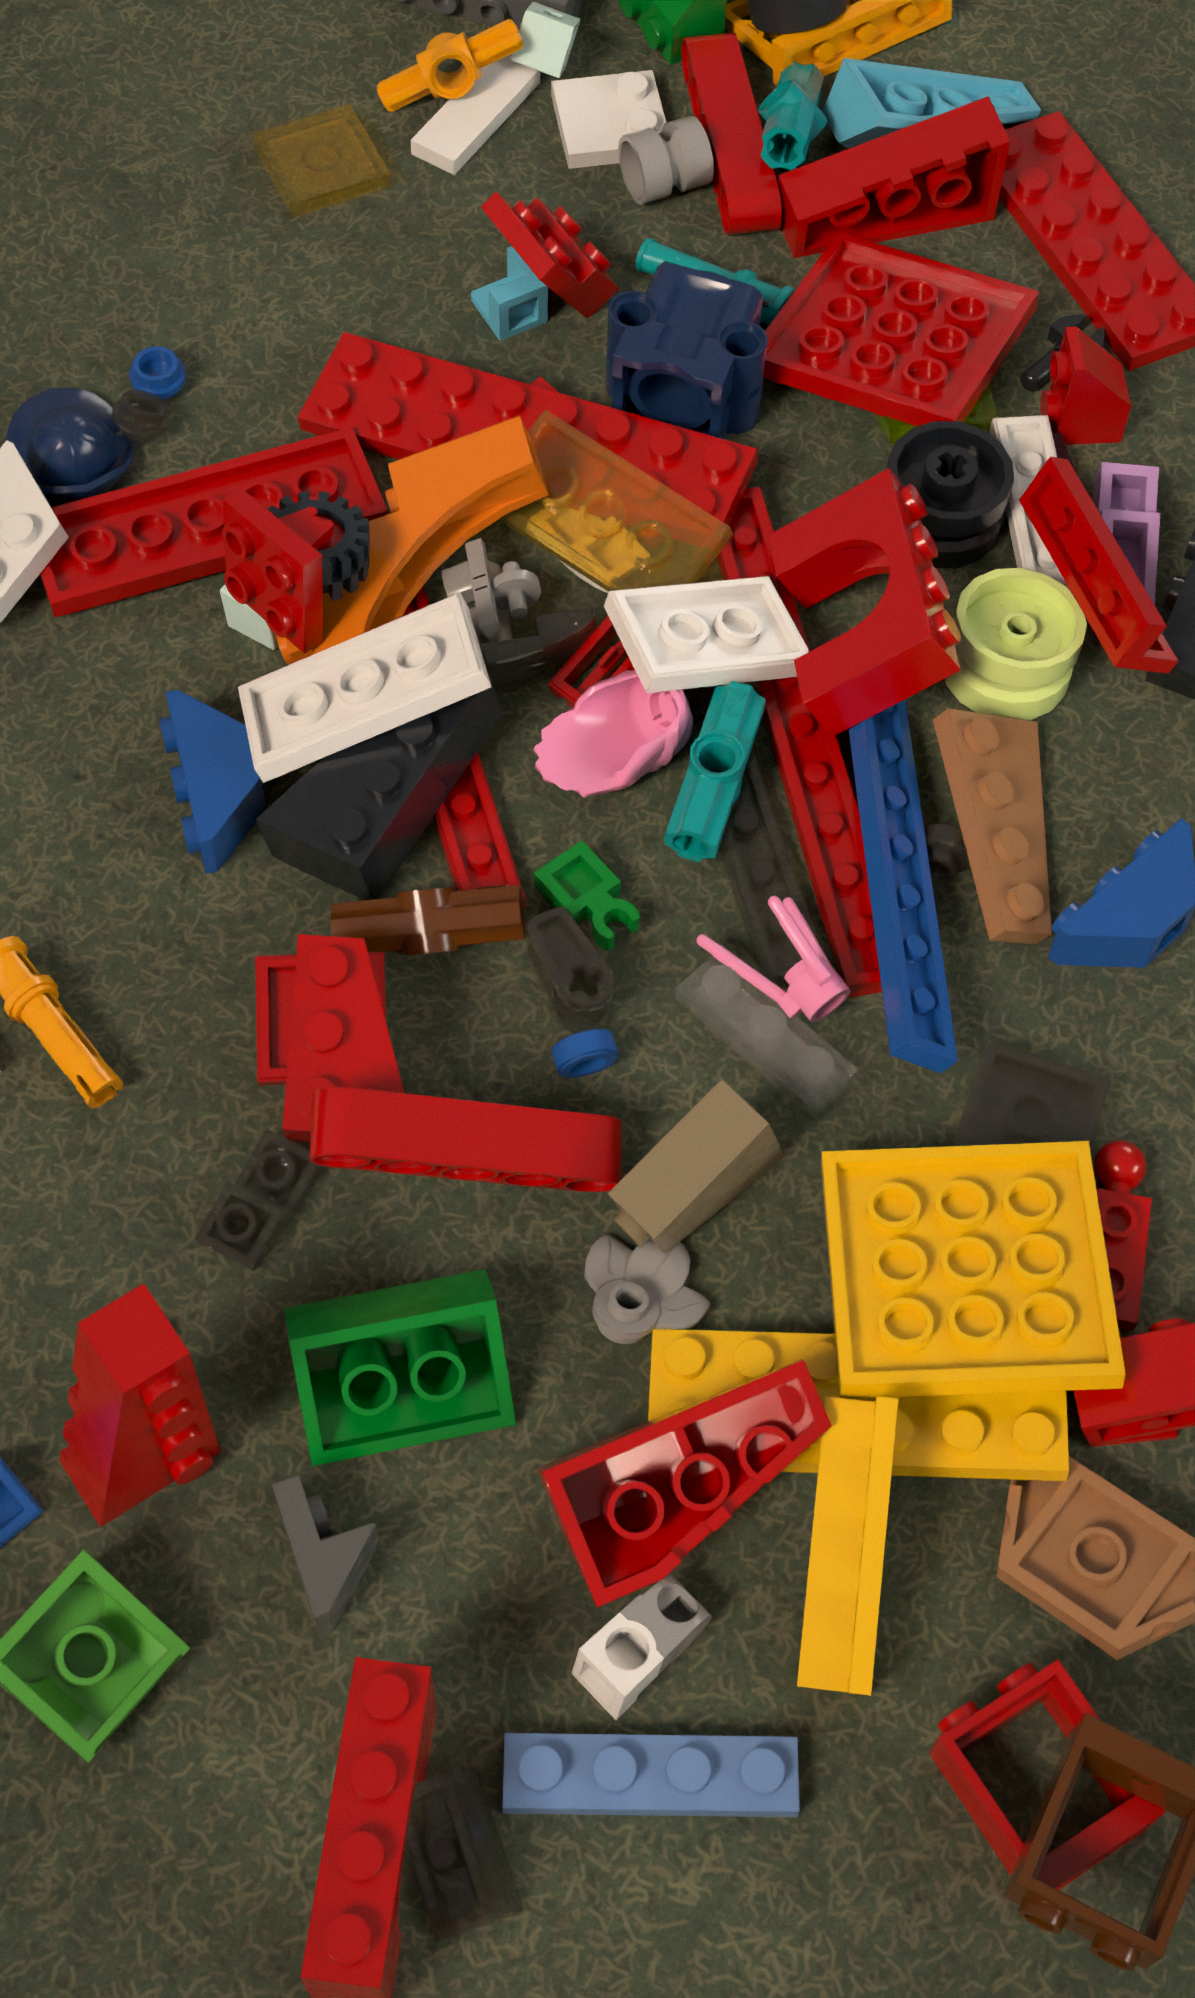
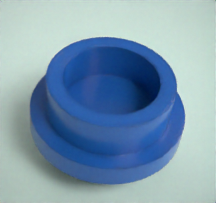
(157, 372)

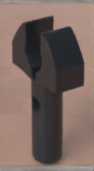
(1039, 372)

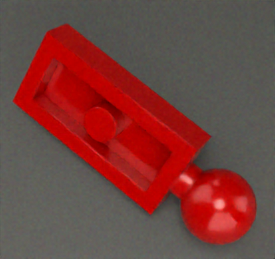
(1125, 1224)

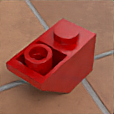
(1086, 392)

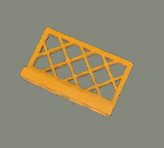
(855, 34)

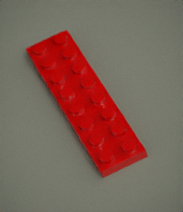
(416, 402)

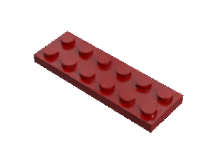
(1097, 242)
(174, 524)

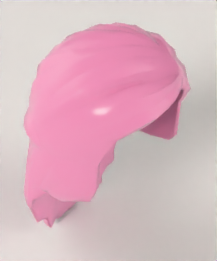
(613, 736)

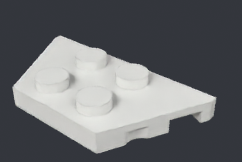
(27, 529)

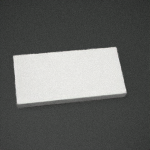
(362, 687)

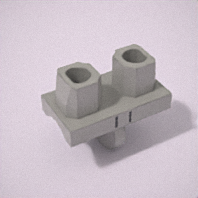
(492, 591)

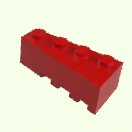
(901, 183)
(134, 1408)

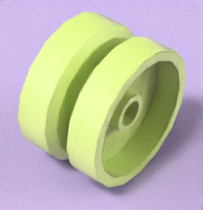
(1016, 643)

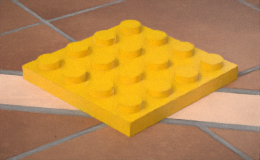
(969, 1271)

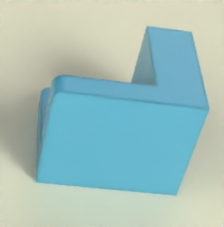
(514, 301)

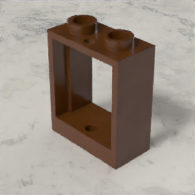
(1147, 1774)

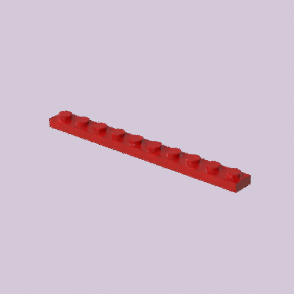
(811, 776)

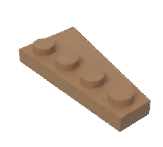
(1000, 812)

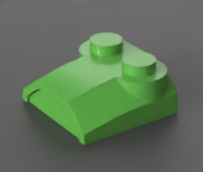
(86, 1655)

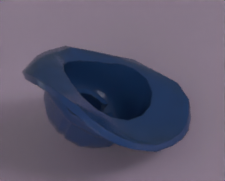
(70, 443)

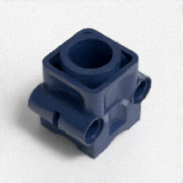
(688, 351)

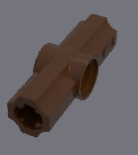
(433, 919)

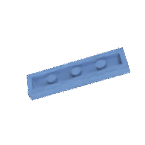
(650, 1775)

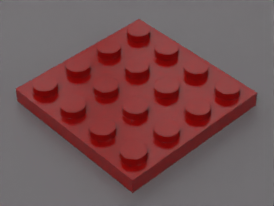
(895, 332)

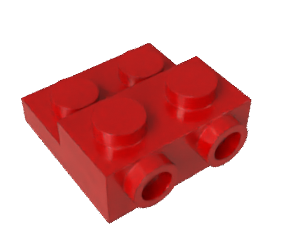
(554, 251)

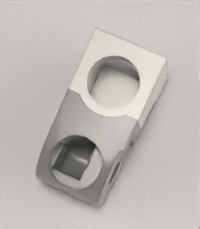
(639, 1644)

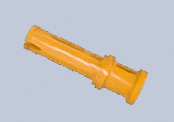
(34, 1002)

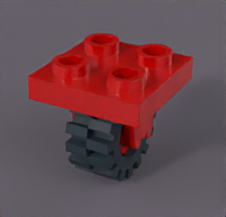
(293, 556)

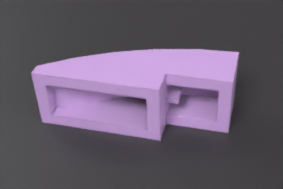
(1129, 506)

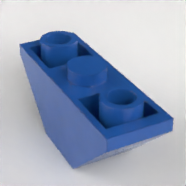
(213, 777)
(1134, 908)

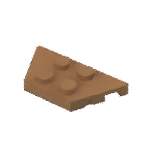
(1098, 1560)

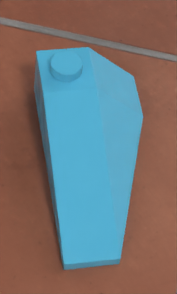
(883, 98)

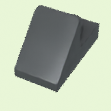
(329, 1566)

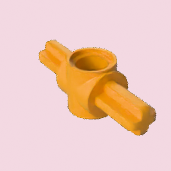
(472, 52)

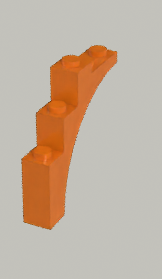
(435, 508)

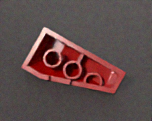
(665, 1485)

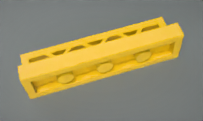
(848, 1546)

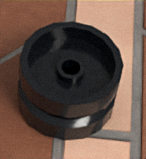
(963, 483)

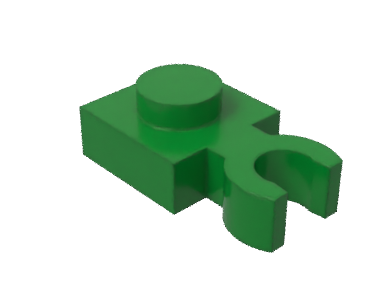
(586, 890)

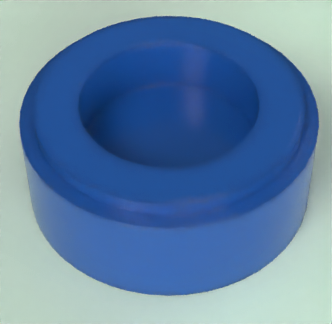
(585, 1053)

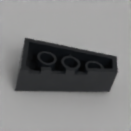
(372, 801)

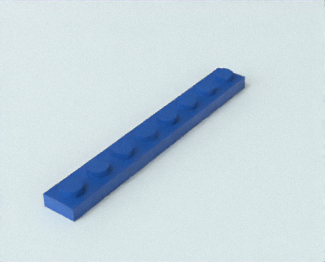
(901, 892)

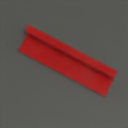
(1096, 570)

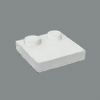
(600, 111)

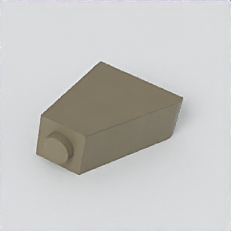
(695, 1169)

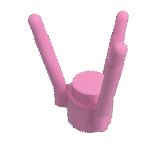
(812, 982)

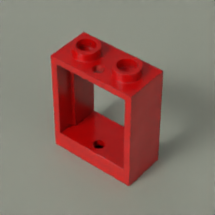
(1066, 1705)

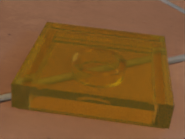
(321, 160)

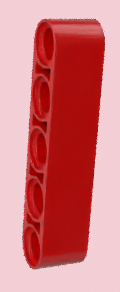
(727, 110)
(464, 1140)

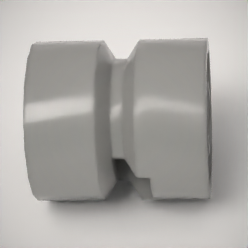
(673, 157)

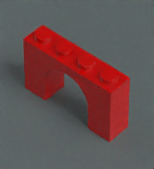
(907, 635)
(357, 1892)

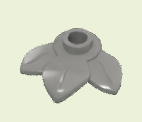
(645, 1281)

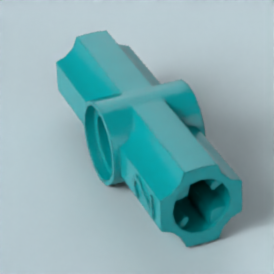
(792, 116)
(706, 795)

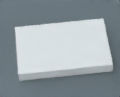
(706, 633)

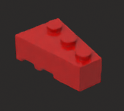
(335, 1028)
(1155, 1391)

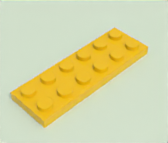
(934, 1435)

